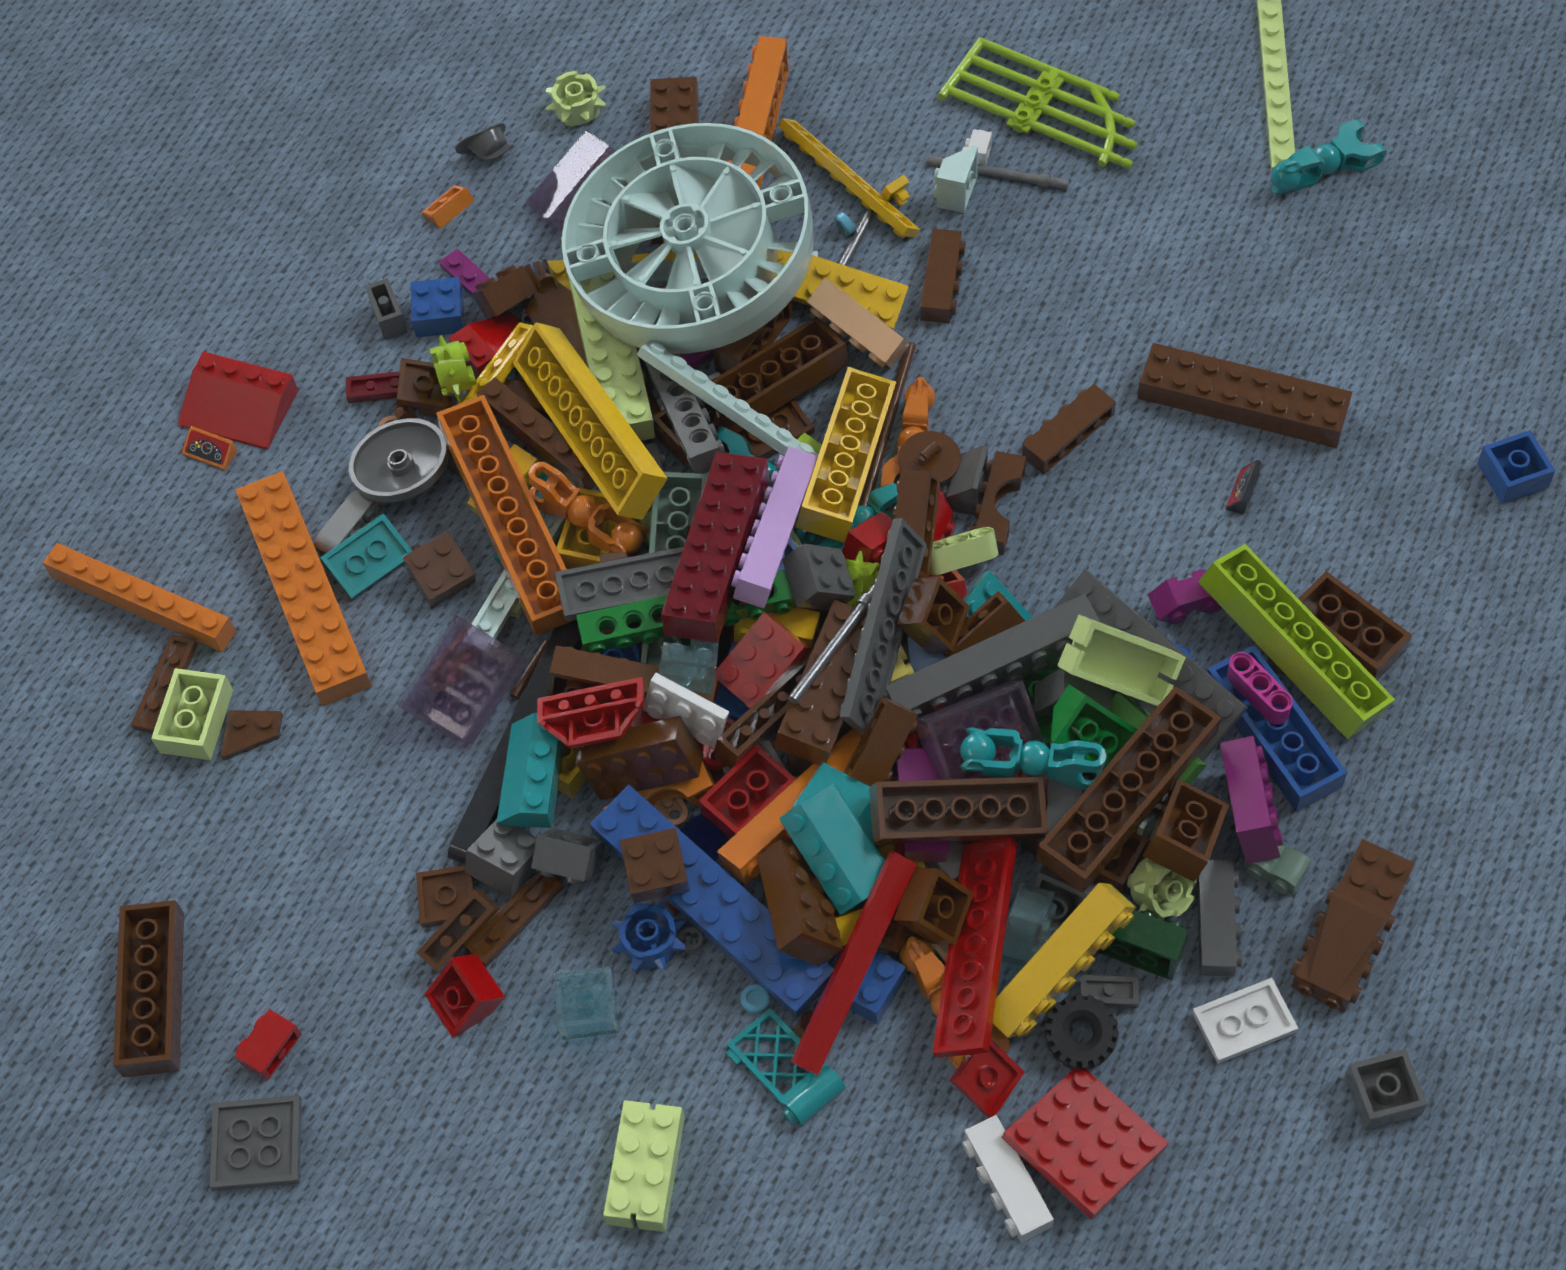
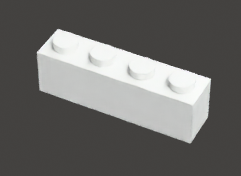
(1008, 1179)

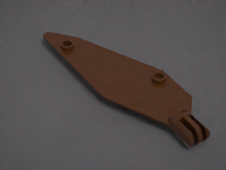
(555, 307)

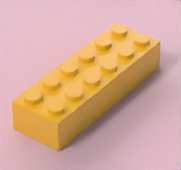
(1060, 959)

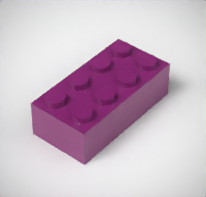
(1252, 800)

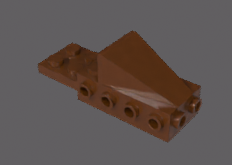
(1351, 927)

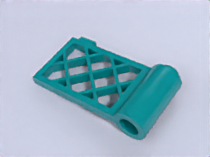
(804, 1097)

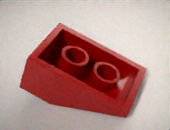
(485, 339)

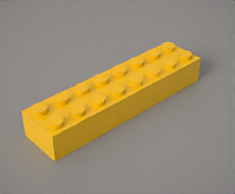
(845, 455)

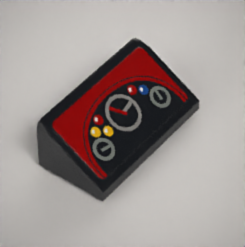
(1244, 488)

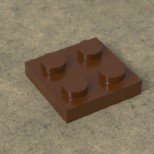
(442, 893)

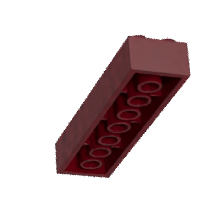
(714, 547)

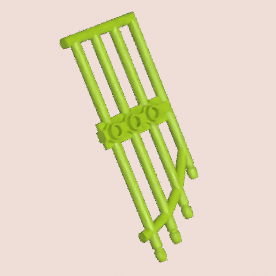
(1038, 98)

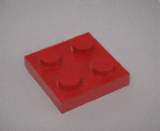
(987, 1079)

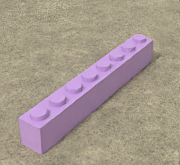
(774, 529)

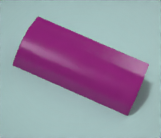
(916, 766)

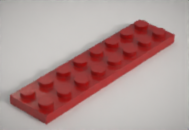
(975, 960)

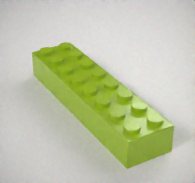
(1296, 641)

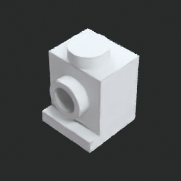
(984, 142)

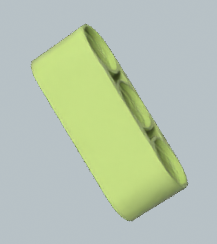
(963, 550)

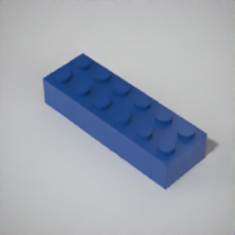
(1293, 750)

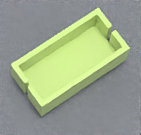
(1120, 661)
(644, 1166)

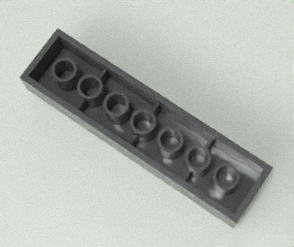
(999, 659)

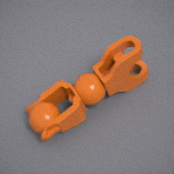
(918, 399)
(583, 511)
(928, 972)

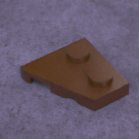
(249, 729)

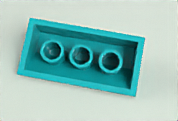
(530, 776)
(835, 847)

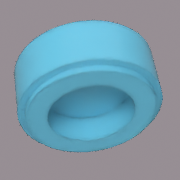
(844, 224)
(754, 999)

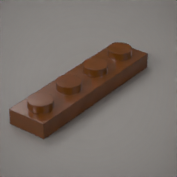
(177, 655)
(513, 917)

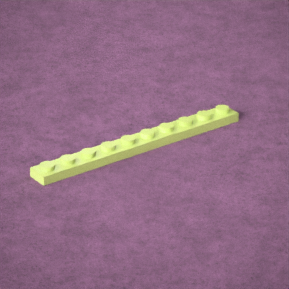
(1275, 81)

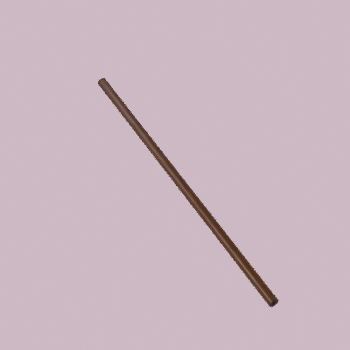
(888, 423)

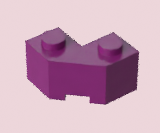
(1177, 599)

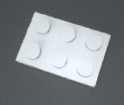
(702, 717)
(1244, 1020)

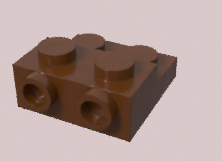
(420, 387)

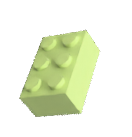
(192, 714)

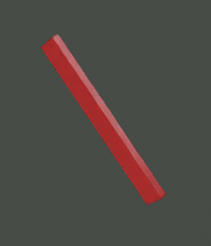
(854, 963)

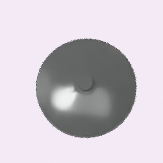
(399, 460)

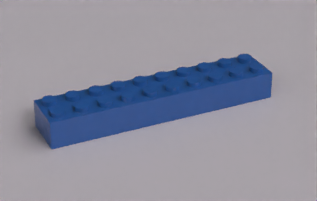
(719, 907)

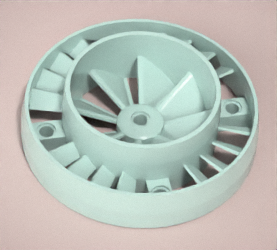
(702, 209)

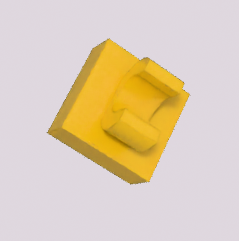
(897, 190)

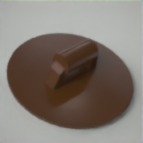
(932, 453)

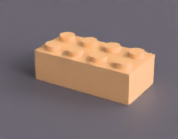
(854, 320)

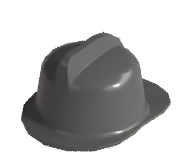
(485, 144)

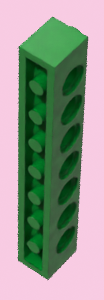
(646, 611)

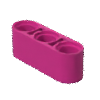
(1261, 699)

